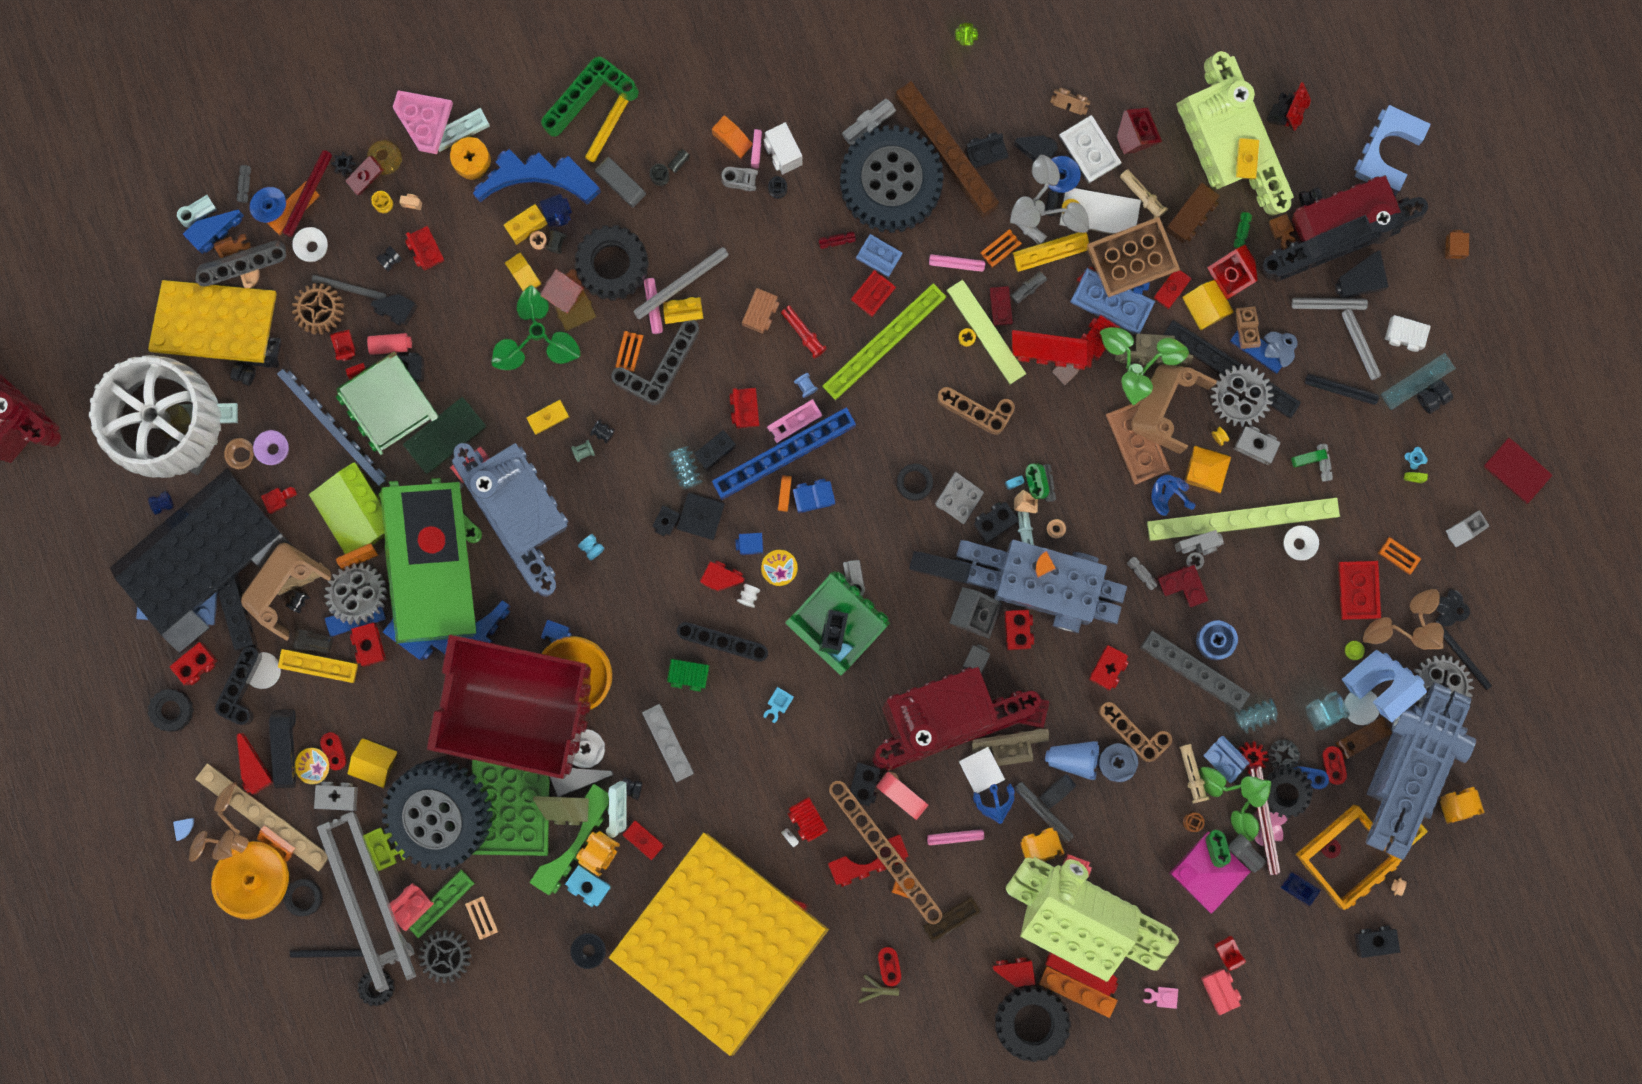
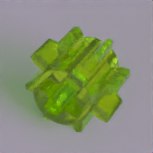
(966, 34)

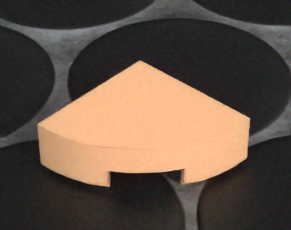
(250, 279)

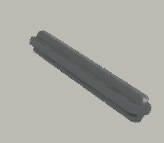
(1043, 812)

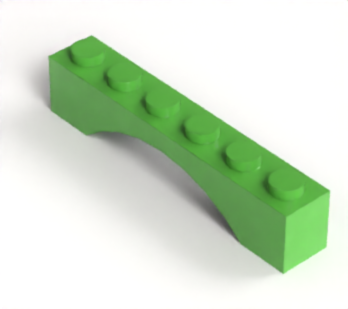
(550, 874)

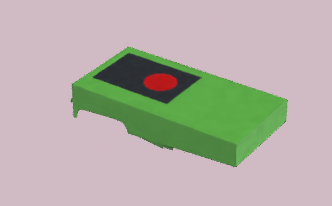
(427, 561)

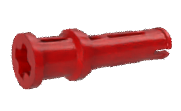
(808, 339)

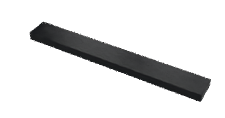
(1220, 361)

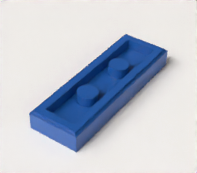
(1258, 354)
(337, 627)

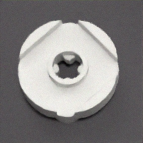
(597, 751)

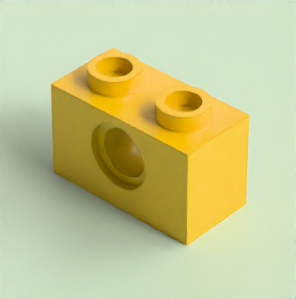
(525, 224)

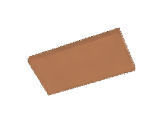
(1141, 455)

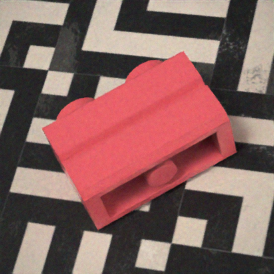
(1221, 991)

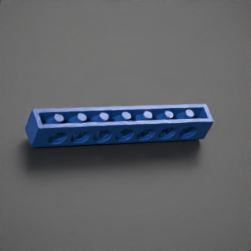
(784, 453)

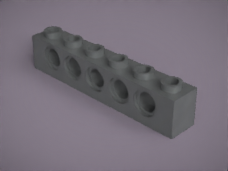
(1194, 670)

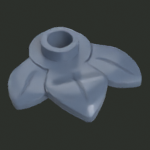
(1279, 348)

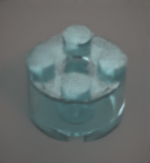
(1327, 712)

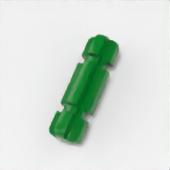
(1243, 228)

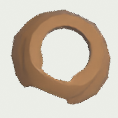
(230, 449)

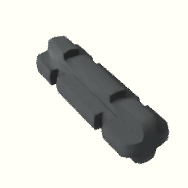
(243, 184)
(1052, 496)

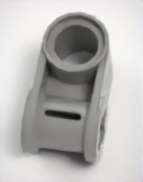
(741, 178)

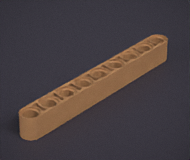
(889, 861)

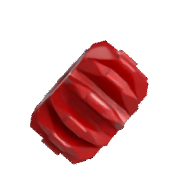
(1256, 753)

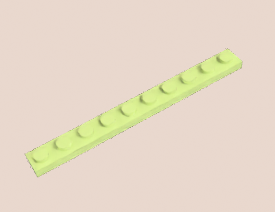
(1243, 519)

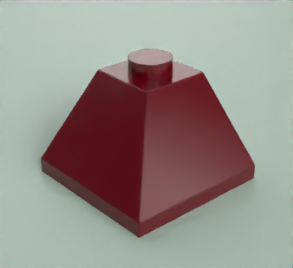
(1137, 131)

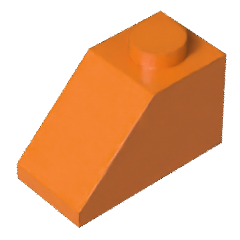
(732, 136)

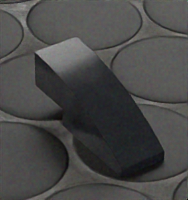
(940, 567)

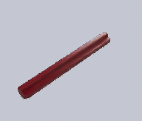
(307, 193)

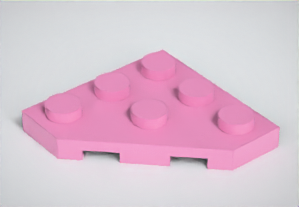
(423, 118)

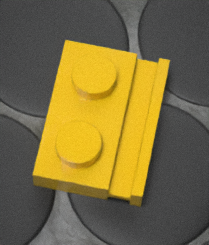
(682, 310)

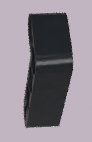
(242, 684)
(282, 747)

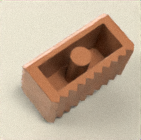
(759, 311)

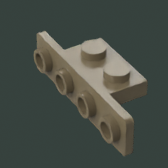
(1146, 349)
(1012, 747)

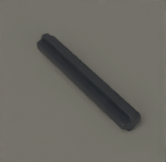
(1341, 389)

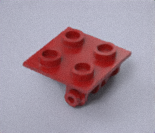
(1298, 106)

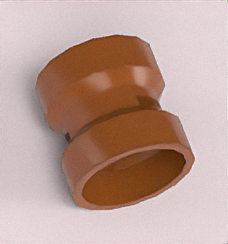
(1190, 821)

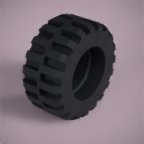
(602, 239)
(1051, 1042)

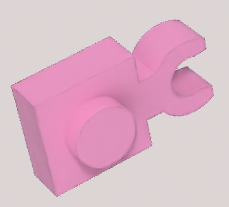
(1165, 997)

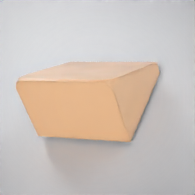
(1025, 502)

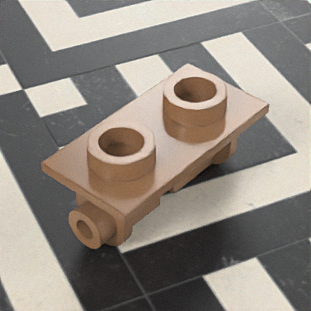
(1077, 102)

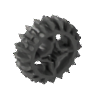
(450, 963)

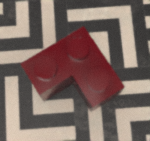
(1184, 579)

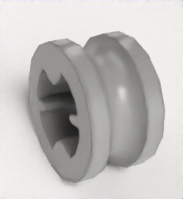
(1200, 562)

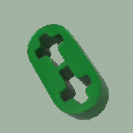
(1309, 458)
(1037, 481)
(1218, 848)

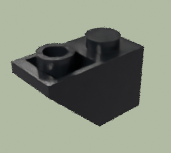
(396, 307)

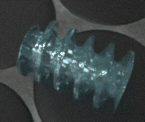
(685, 468)
(1256, 715)

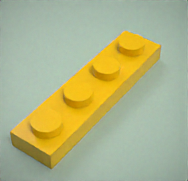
(1050, 251)
(317, 666)

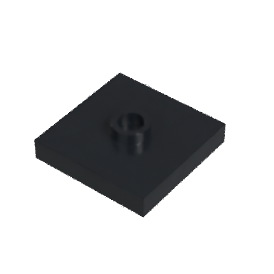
(700, 516)

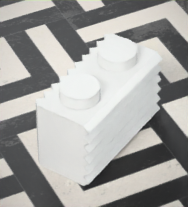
(1407, 333)

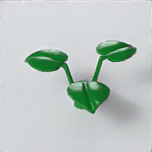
(533, 306)

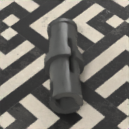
(1028, 287)

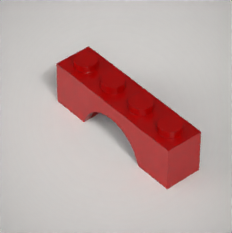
(845, 870)

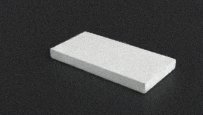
(1106, 211)

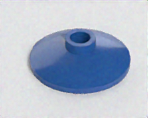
(1071, 172)
(263, 200)

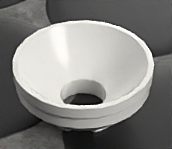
(306, 236)
(1308, 536)

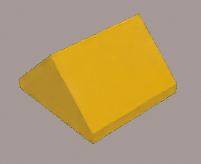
(1207, 304)
(372, 762)

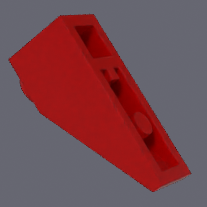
(253, 771)

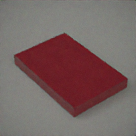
(1517, 470)

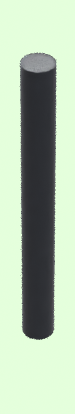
(1466, 660)
(326, 953)

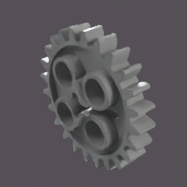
(1233, 411)
(347, 580)
(1452, 669)

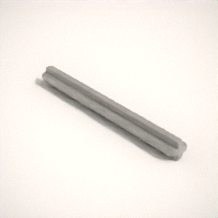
(680, 283)

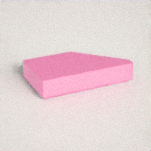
(755, 160)

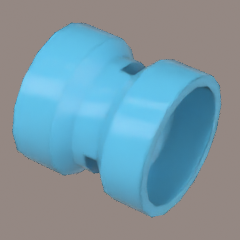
(591, 547)

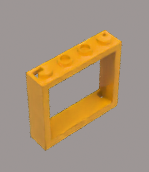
(1325, 837)

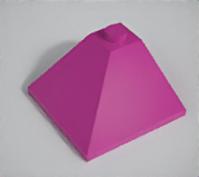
(1204, 880)

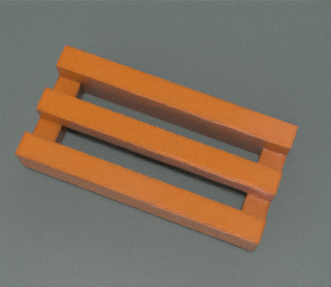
(1013, 238)
(622, 348)
(1386, 547)
(357, 556)
(269, 837)

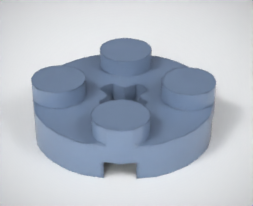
(1127, 768)

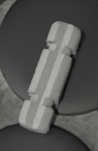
(1325, 465)
(1142, 573)

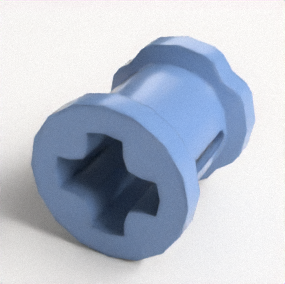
(805, 385)

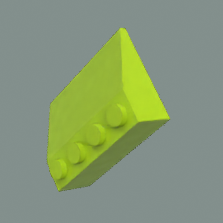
(350, 508)

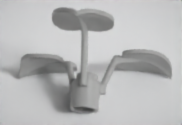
(1028, 211)

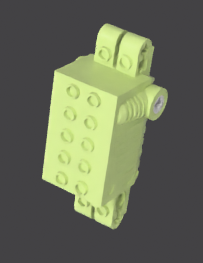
(1216, 123)
(1085, 921)

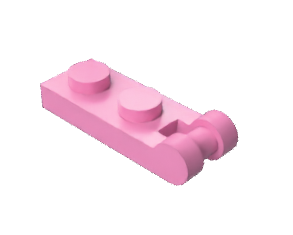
(795, 421)

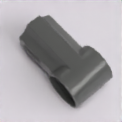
(1243, 850)

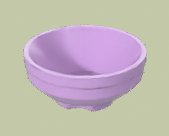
(262, 443)

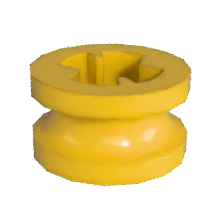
(969, 342)
(1220, 436)

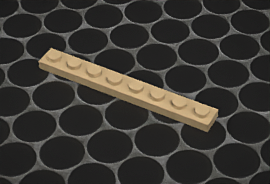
(261, 816)

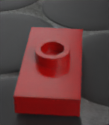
(1172, 288)
(643, 840)

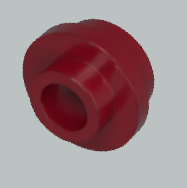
(1335, 853)

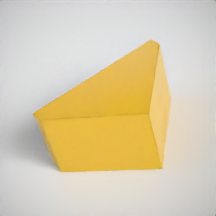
(522, 272)

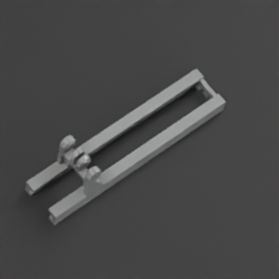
(373, 960)

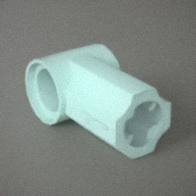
(198, 210)

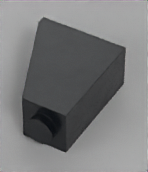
(1364, 278)

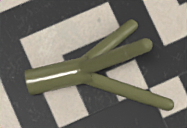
(878, 991)

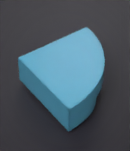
(1014, 482)
(846, 648)

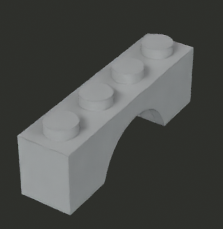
(668, 743)

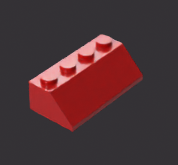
(1052, 349)

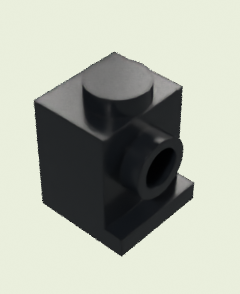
(666, 513)

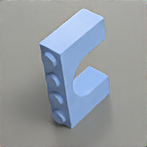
(1392, 123)
(1379, 668)

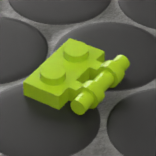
(381, 850)

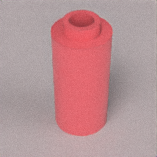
(389, 343)

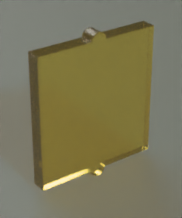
(579, 313)

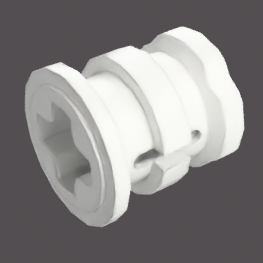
(748, 595)

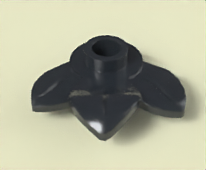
(1448, 606)

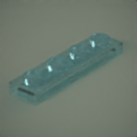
(1417, 381)

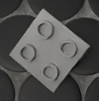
(959, 498)

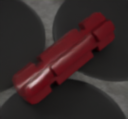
(836, 240)

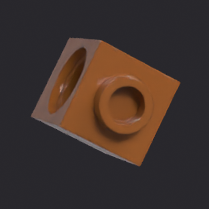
(1457, 245)

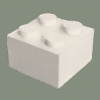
(783, 148)

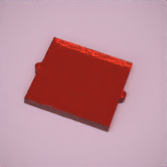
(562, 291)

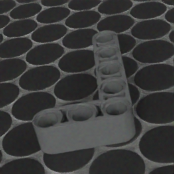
(670, 371)

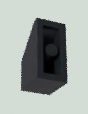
(1036, 146)

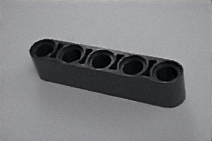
(715, 635)

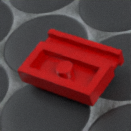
(873, 293)

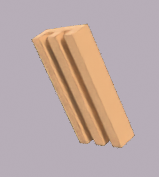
(474, 920)

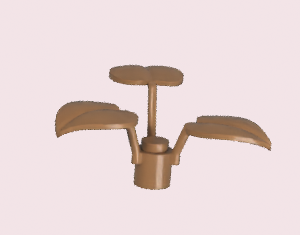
(1424, 637)
(230, 838)

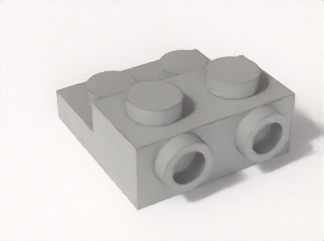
(1204, 543)

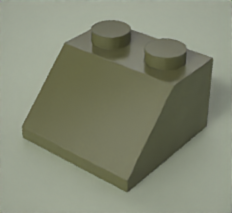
(563, 809)

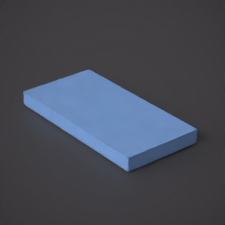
(1124, 309)

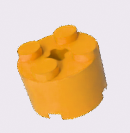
(480, 158)
(1461, 806)
(1042, 846)
(597, 853)

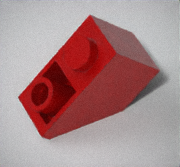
(719, 578)
(1017, 973)

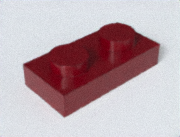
(1001, 306)

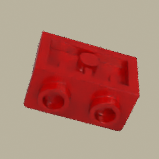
(425, 248)
(745, 408)

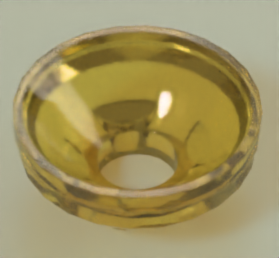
(393, 159)

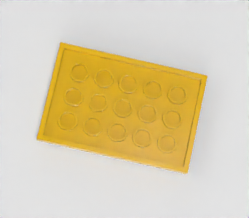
(212, 321)

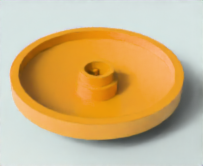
(587, 652)
(250, 881)

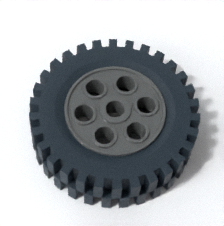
(908, 206)
(466, 810)

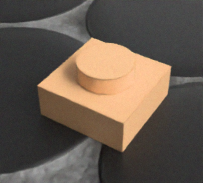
(411, 201)

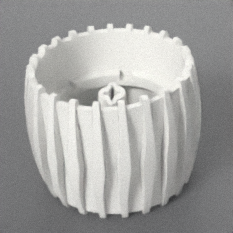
(116, 391)

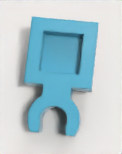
(779, 701)

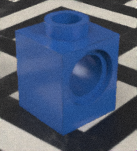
(750, 544)

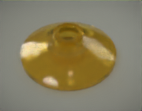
(179, 419)

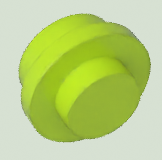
(1354, 650)

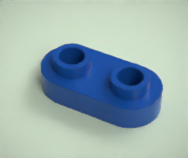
(1312, 773)

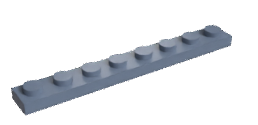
(339, 433)

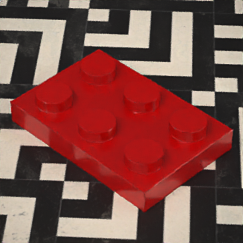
(1359, 590)

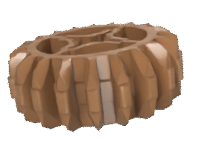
(302, 305)

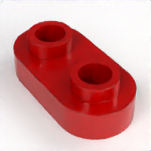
(334, 750)
(1336, 764)
(888, 966)

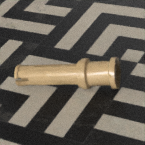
(1149, 200)
(1199, 783)

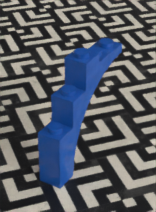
(538, 169)
(484, 628)

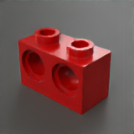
(1013, 630)
(191, 659)

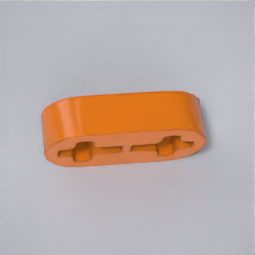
(784, 493)

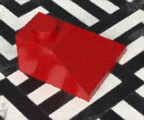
(1234, 271)

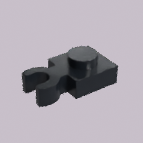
(1280, 110)

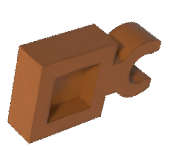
(1281, 229)
(229, 246)

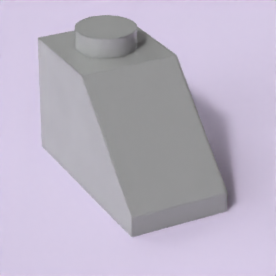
(1467, 528)

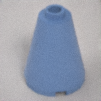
(1075, 758)

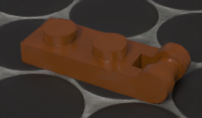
(1364, 737)

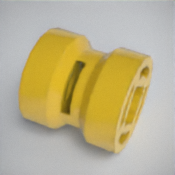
(381, 198)

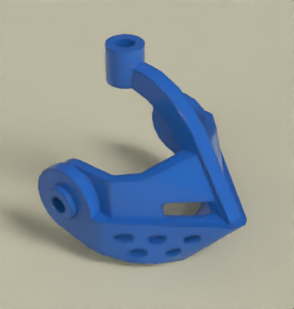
(1161, 500)
(999, 813)

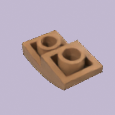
(1248, 327)

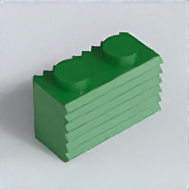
(688, 674)

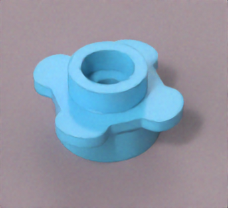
(1422, 459)

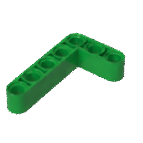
(586, 92)

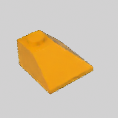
(1207, 469)

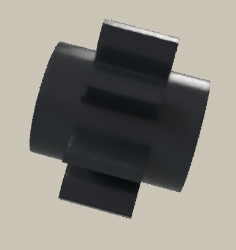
(344, 170)

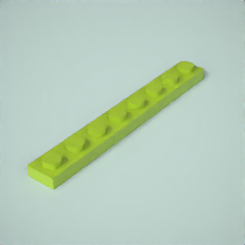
(884, 342)

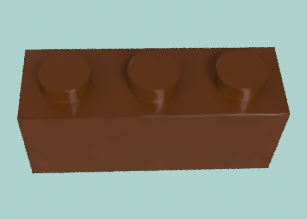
(1193, 213)

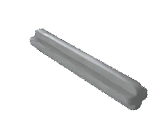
(1329, 303)
(1361, 344)

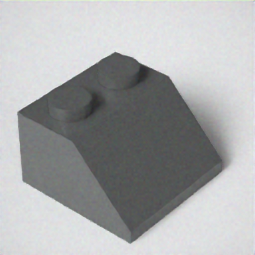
(975, 612)

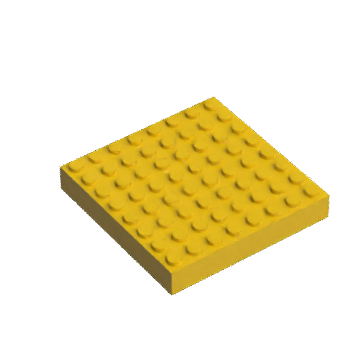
(718, 944)

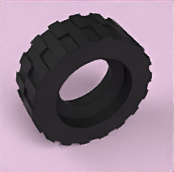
(185, 710)

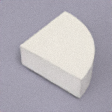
(790, 837)

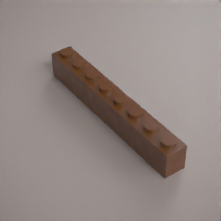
(947, 148)

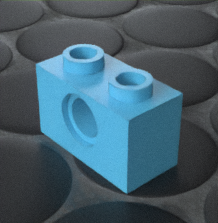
(599, 890)

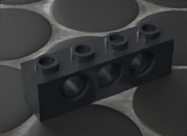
(236, 615)

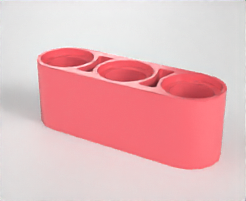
(902, 795)

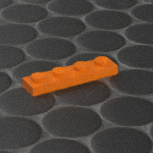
(1077, 992)

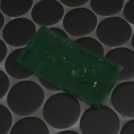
(439, 438)

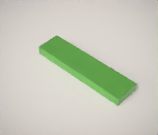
(443, 902)

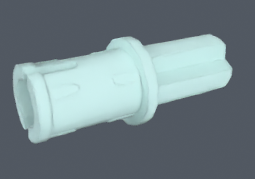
(1025, 528)

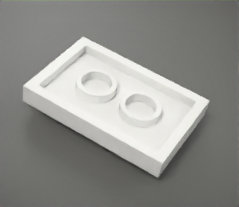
(1090, 149)

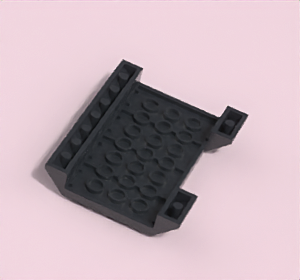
(195, 557)

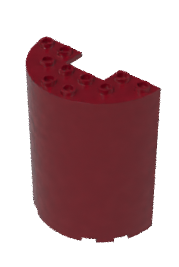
(511, 707)

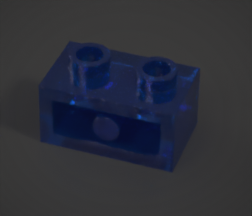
(556, 210)

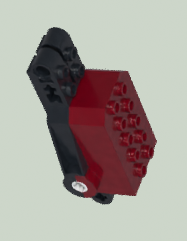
(1342, 225)

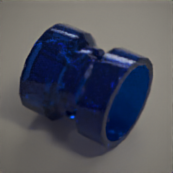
(162, 502)

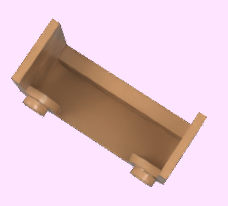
(1149, 416)
(270, 579)

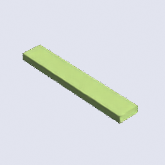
(986, 332)

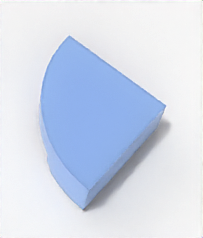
(183, 828)

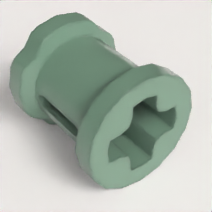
(583, 451)

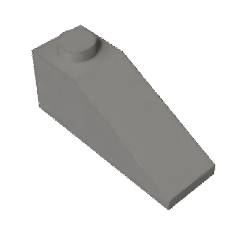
(578, 779)

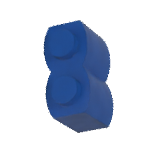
(813, 496)

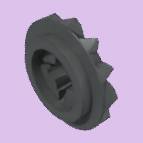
(1282, 745)

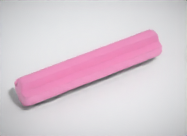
(958, 263)
(654, 315)
(955, 837)

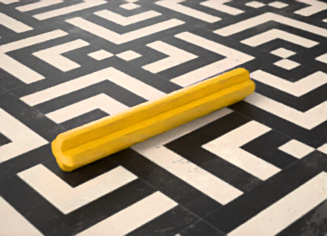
(606, 129)

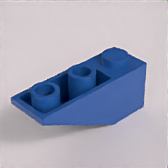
(207, 231)

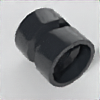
(1432, 398)

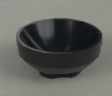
(578, 955)

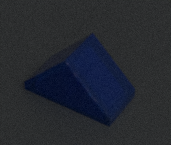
(1300, 889)

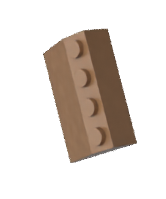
(1133, 257)

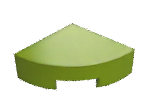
(1415, 477)

